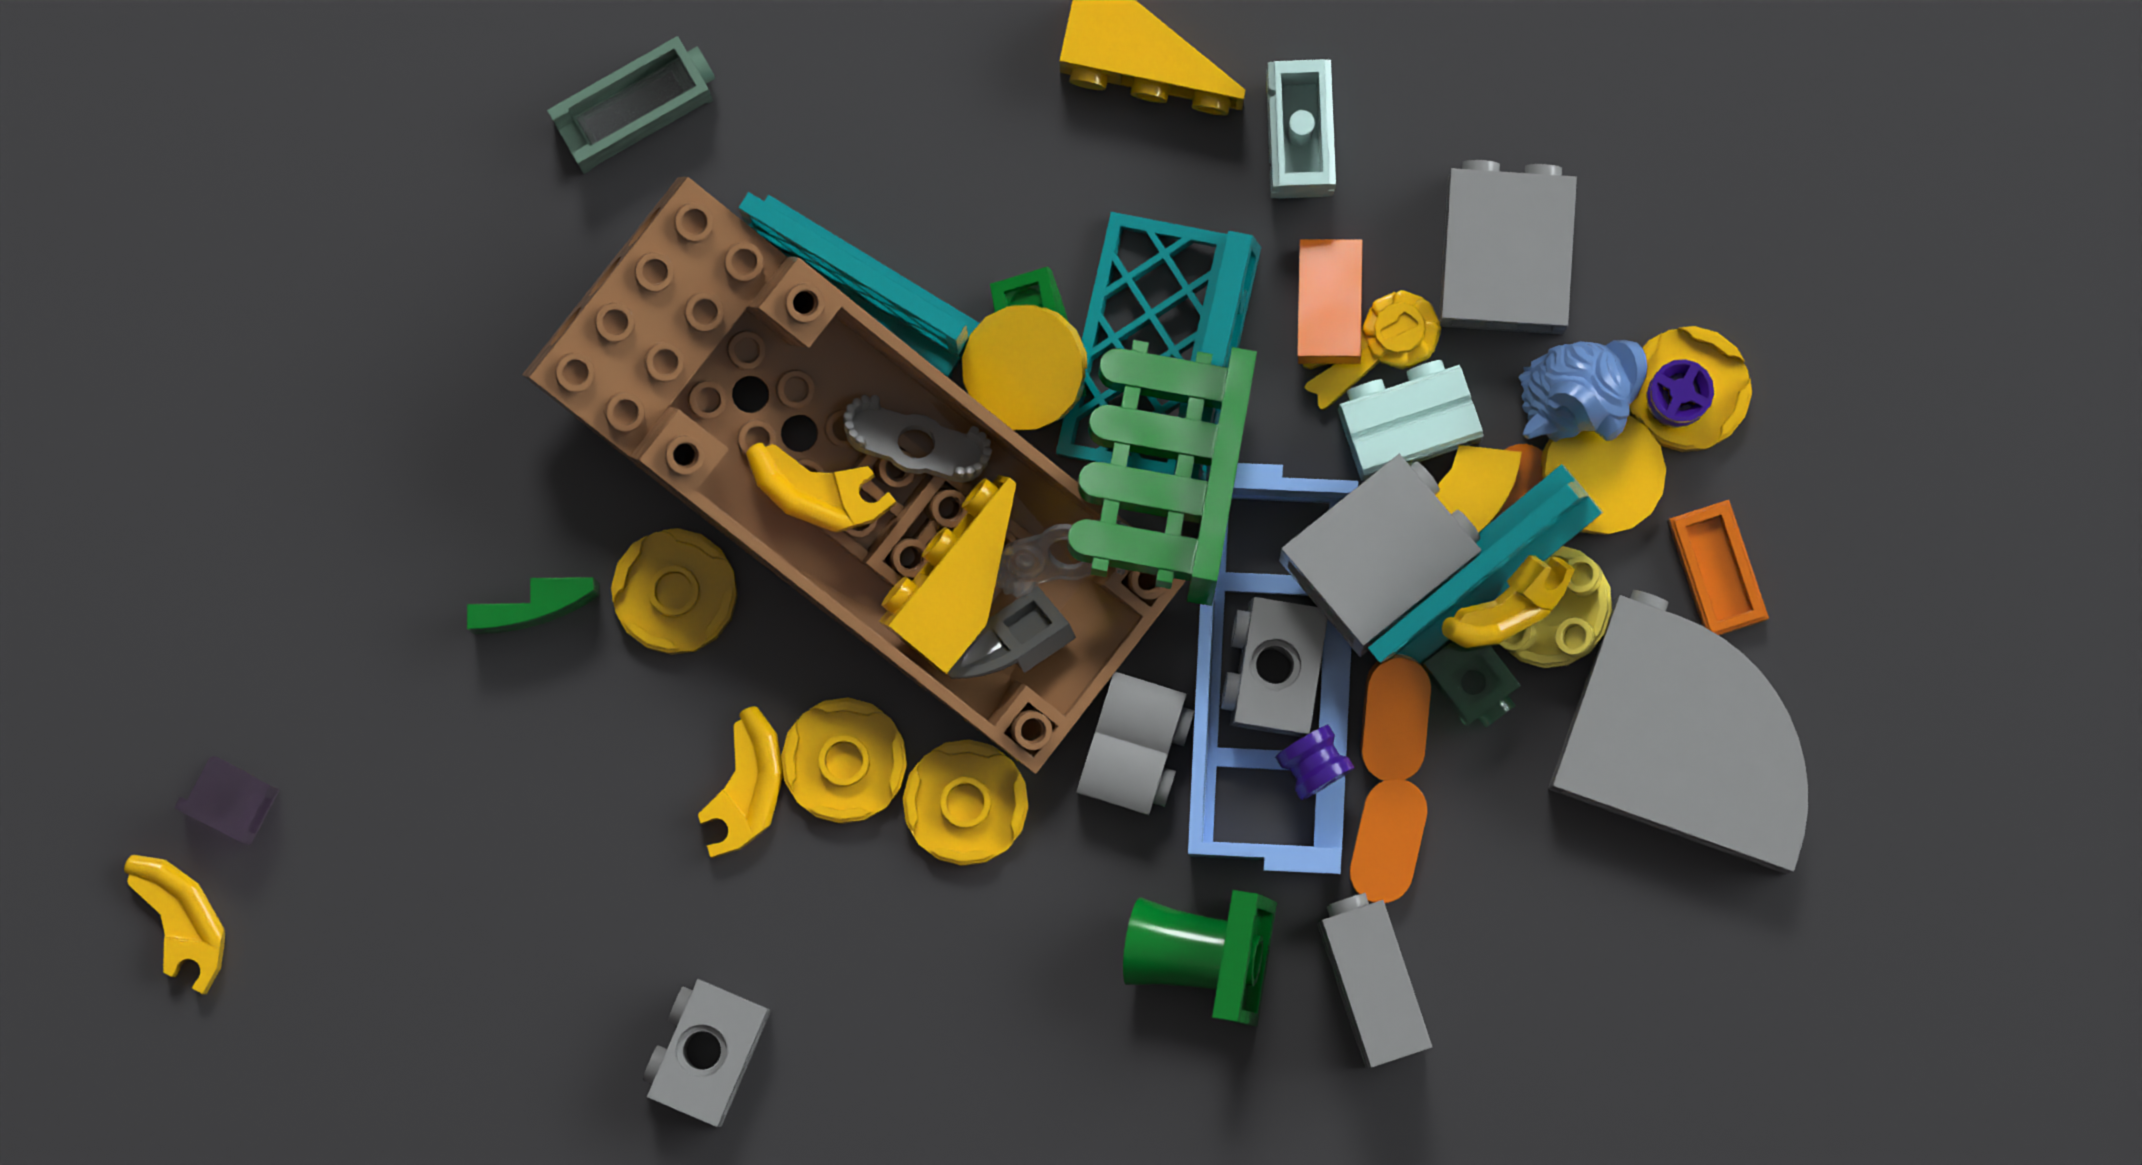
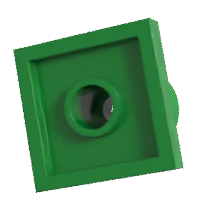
(1204, 952)

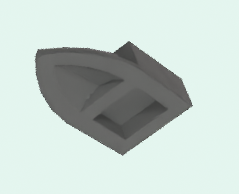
(1018, 635)

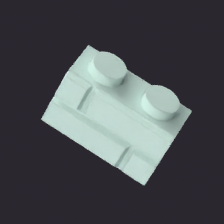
(1300, 128)
(1413, 418)

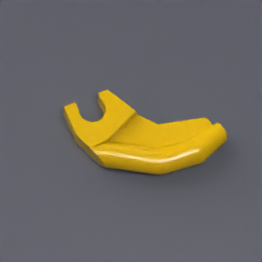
(815, 497)
(1529, 599)
(753, 789)
(186, 915)

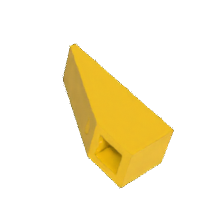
(1135, 49)
(954, 590)

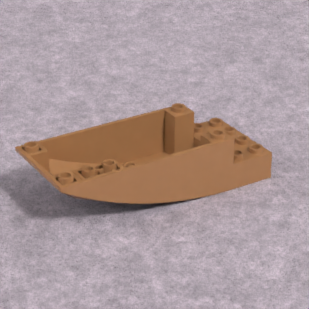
(712, 301)

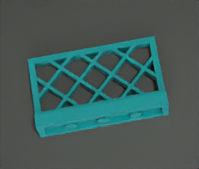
(901, 306)
(1219, 326)
(1531, 526)

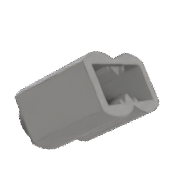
(1134, 743)

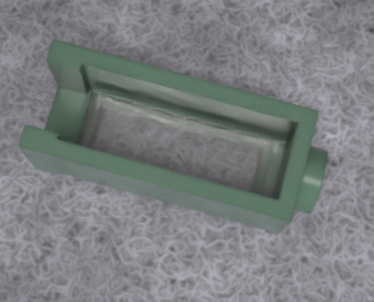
(633, 102)

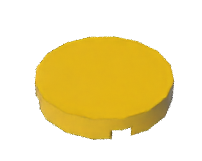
(1025, 366)
(1729, 380)
(1618, 474)
(674, 591)
(844, 760)
(965, 802)

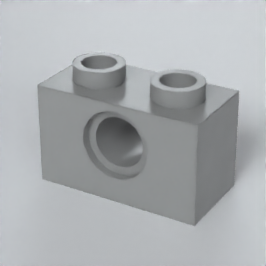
(1297, 634)
(709, 1091)

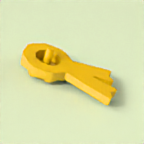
(1396, 332)

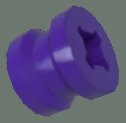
(1686, 383)
(1314, 762)

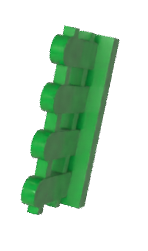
(1162, 494)

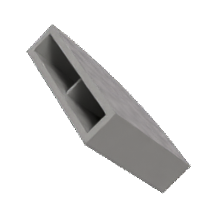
(1686, 738)

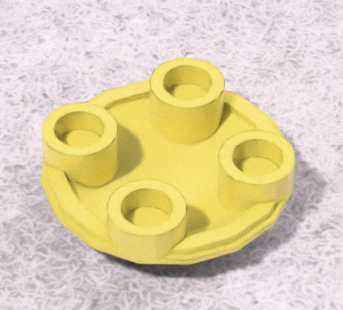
(1575, 621)

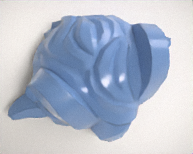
(1582, 389)

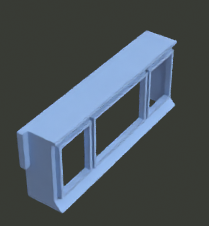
(1267, 483)

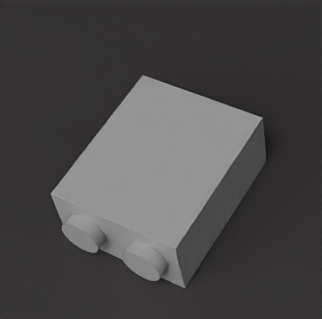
(1507, 248)
(1380, 552)
(1373, 981)

